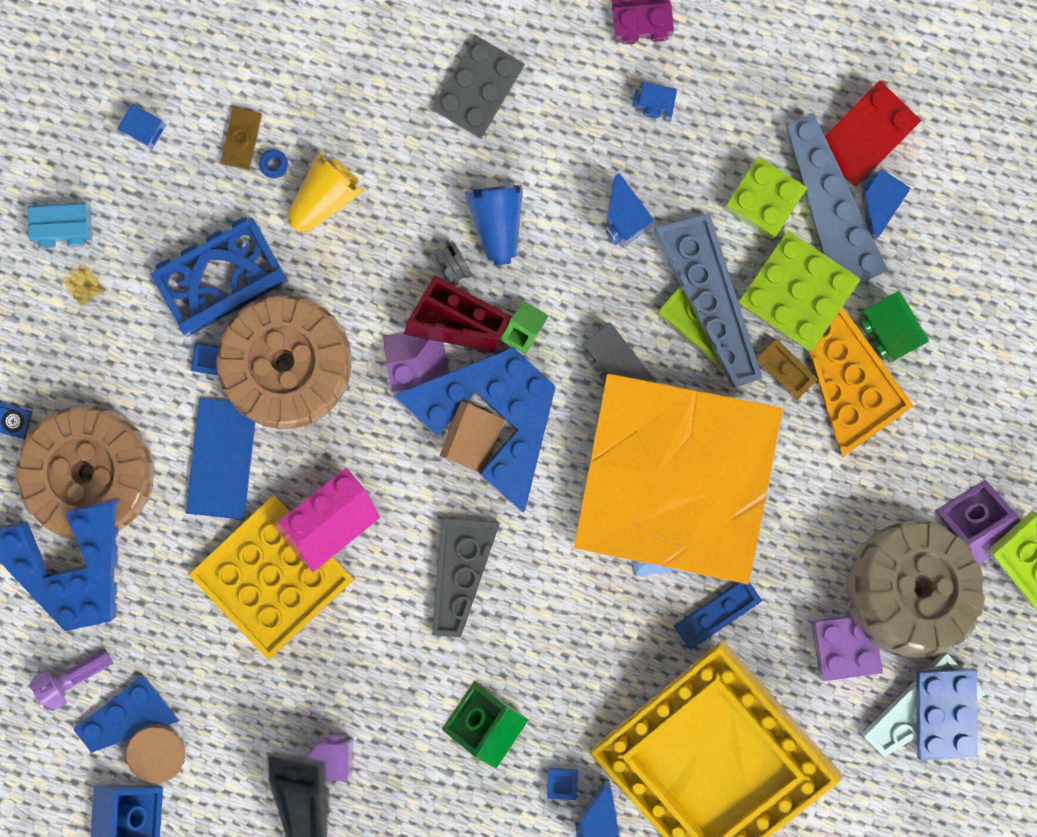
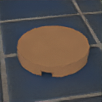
(155, 753)

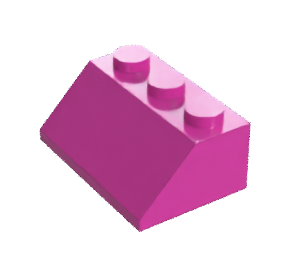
(328, 520)

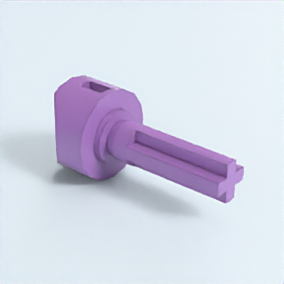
(50, 690)

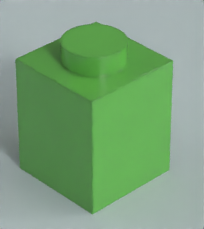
(524, 327)

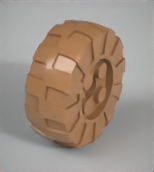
(251, 356)
(68, 442)

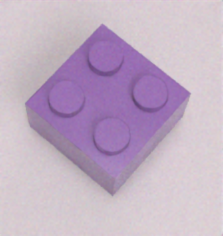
(844, 649)

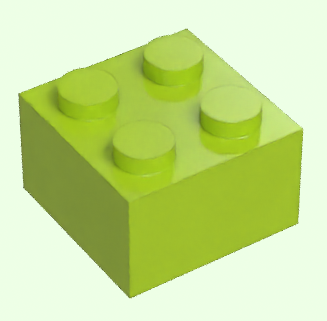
(765, 198)

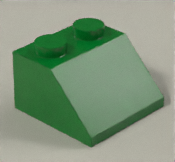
(893, 327)
(485, 725)

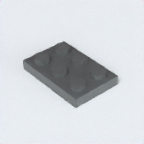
(478, 87)

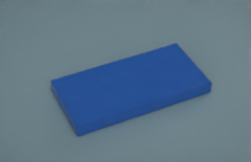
(220, 461)

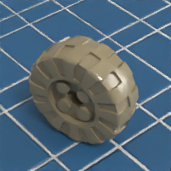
(915, 589)

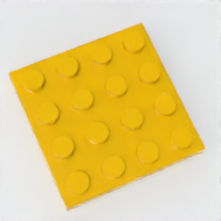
(265, 583)

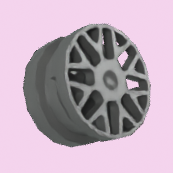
(452, 263)

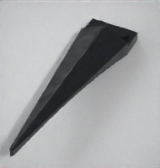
(299, 794)

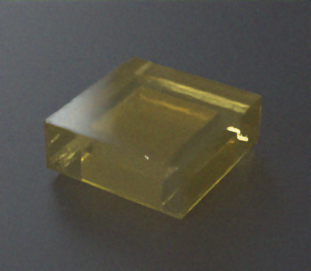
(84, 286)

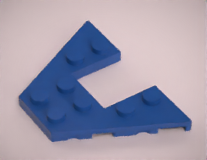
(512, 390)
(75, 595)

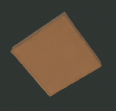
(471, 437)

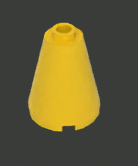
(322, 193)

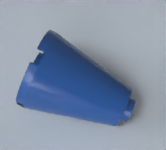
(497, 220)

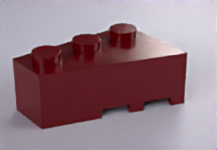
(456, 318)

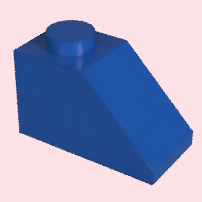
(881, 200)

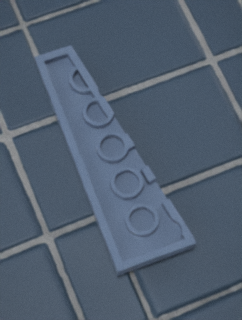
(831, 204)
(704, 277)

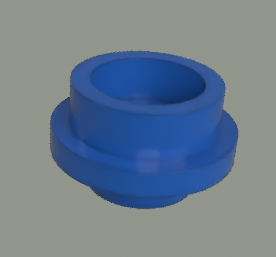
(267, 157)

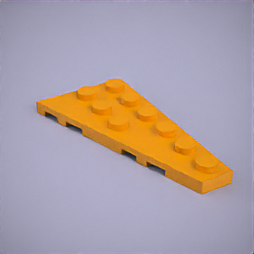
(855, 384)

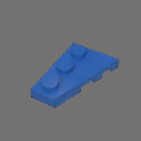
(125, 715)

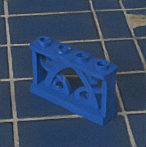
(201, 313)

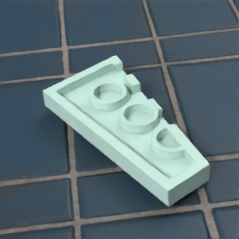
(899, 721)

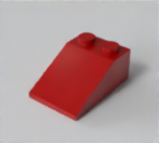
(870, 132)

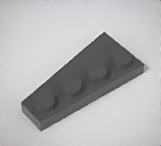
(461, 563)

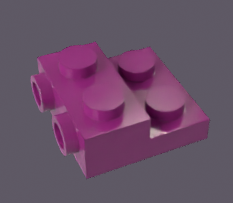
(642, 20)

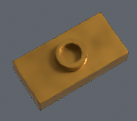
(241, 138)
(786, 369)

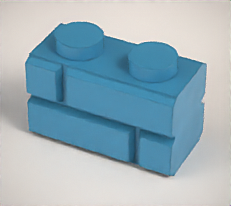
(59, 224)

